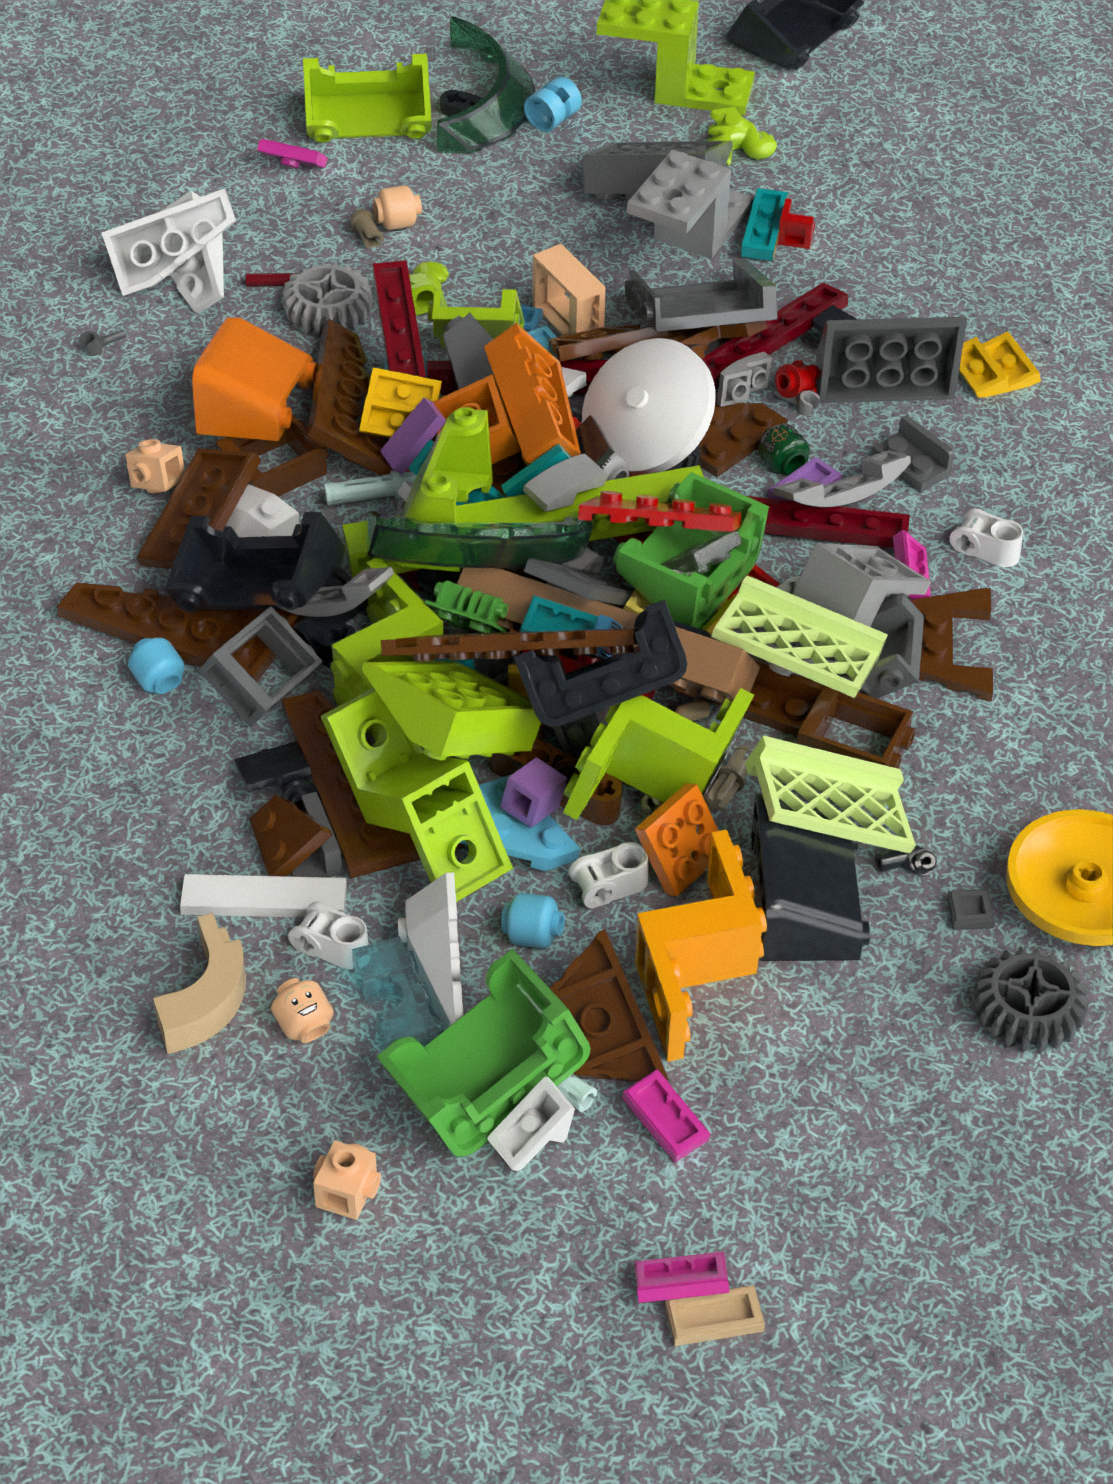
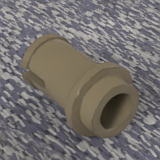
(363, 223)

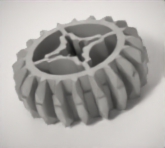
(327, 294)

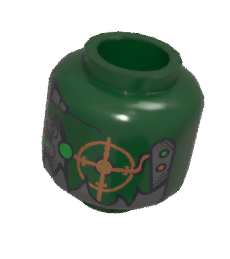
(783, 449)

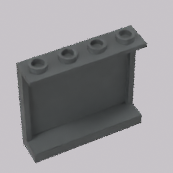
(735, 301)

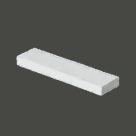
(259, 895)

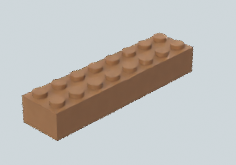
(713, 667)

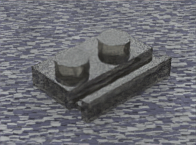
(697, 556)

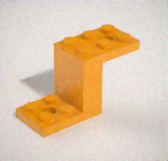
(698, 943)

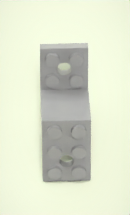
(690, 204)
(851, 583)

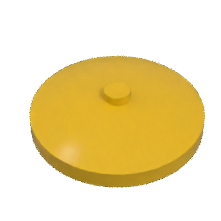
(1064, 875)

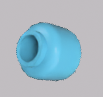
(156, 665)
(532, 920)

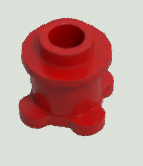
(796, 378)

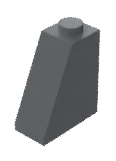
(466, 351)

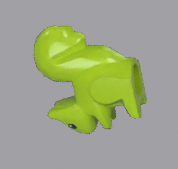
(733, 126)
(424, 280)

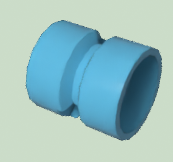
(552, 104)

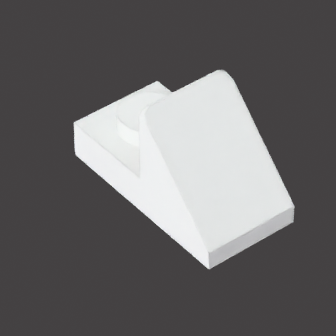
(534, 1122)

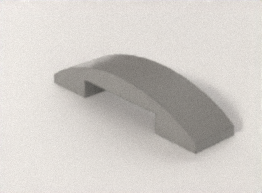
(876, 474)
(340, 599)

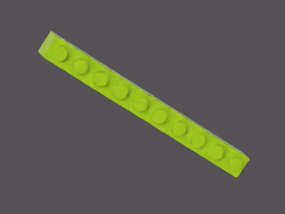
(525, 510)

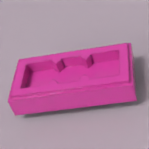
(292, 155)
(913, 555)
(666, 1116)
(681, 1277)

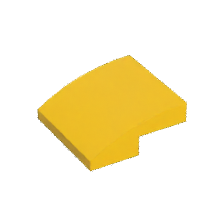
(996, 366)
(392, 400)

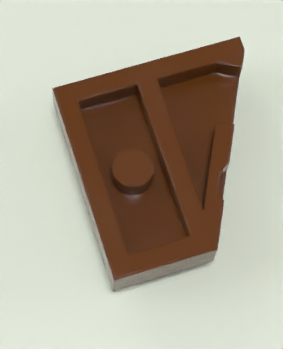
(286, 835)

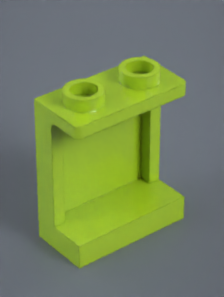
(493, 320)

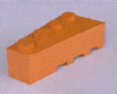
(532, 393)

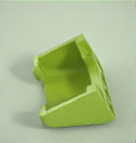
(367, 101)
(451, 470)

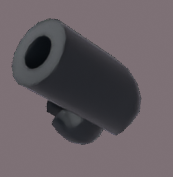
(918, 861)

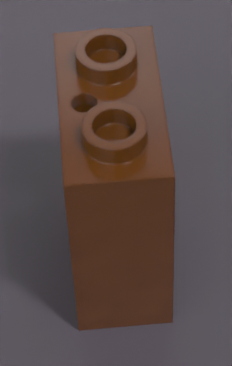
(291, 474)
(862, 712)

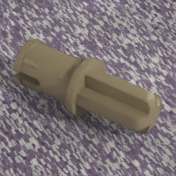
(728, 780)

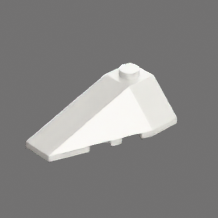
(161, 242)
(201, 275)
(262, 514)
(433, 938)

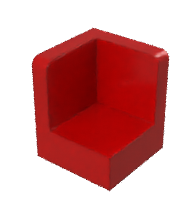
(795, 229)

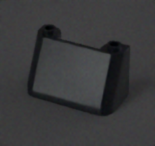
(790, 29)
(253, 572)
(569, 696)
(807, 891)

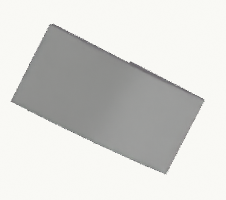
(743, 377)
(562, 482)

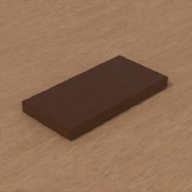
(207, 488)

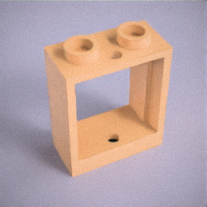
(559, 271)

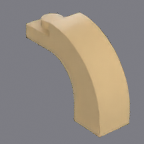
(212, 1001)

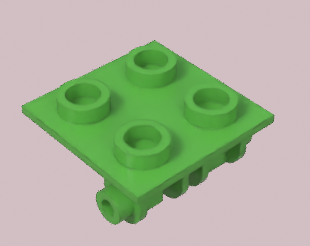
(468, 609)

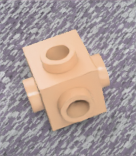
(155, 466)
(345, 1179)

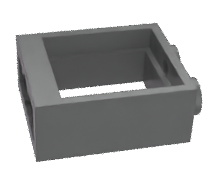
(239, 687)

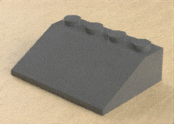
(627, 165)
(889, 359)

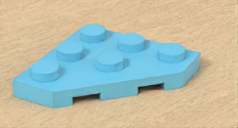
(543, 844)

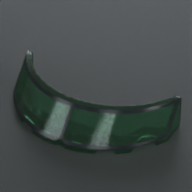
(500, 110)
(475, 543)

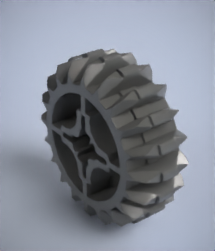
(1056, 998)

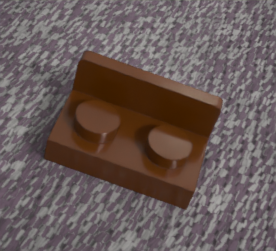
(781, 700)

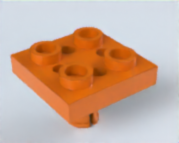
(671, 837)

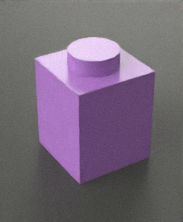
(533, 792)

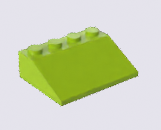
(454, 708)

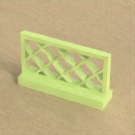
(801, 621)
(839, 779)

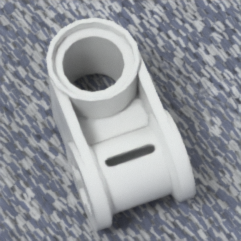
(990, 538)
(612, 874)
(329, 935)

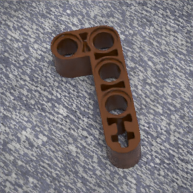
(606, 801)

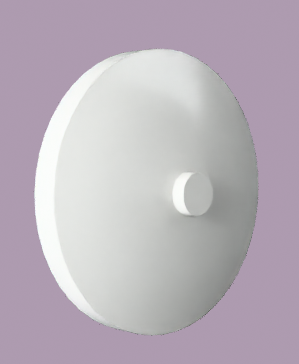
(652, 403)

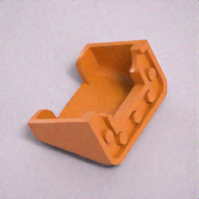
(246, 381)

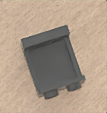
(901, 653)

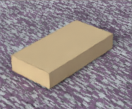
(714, 1316)

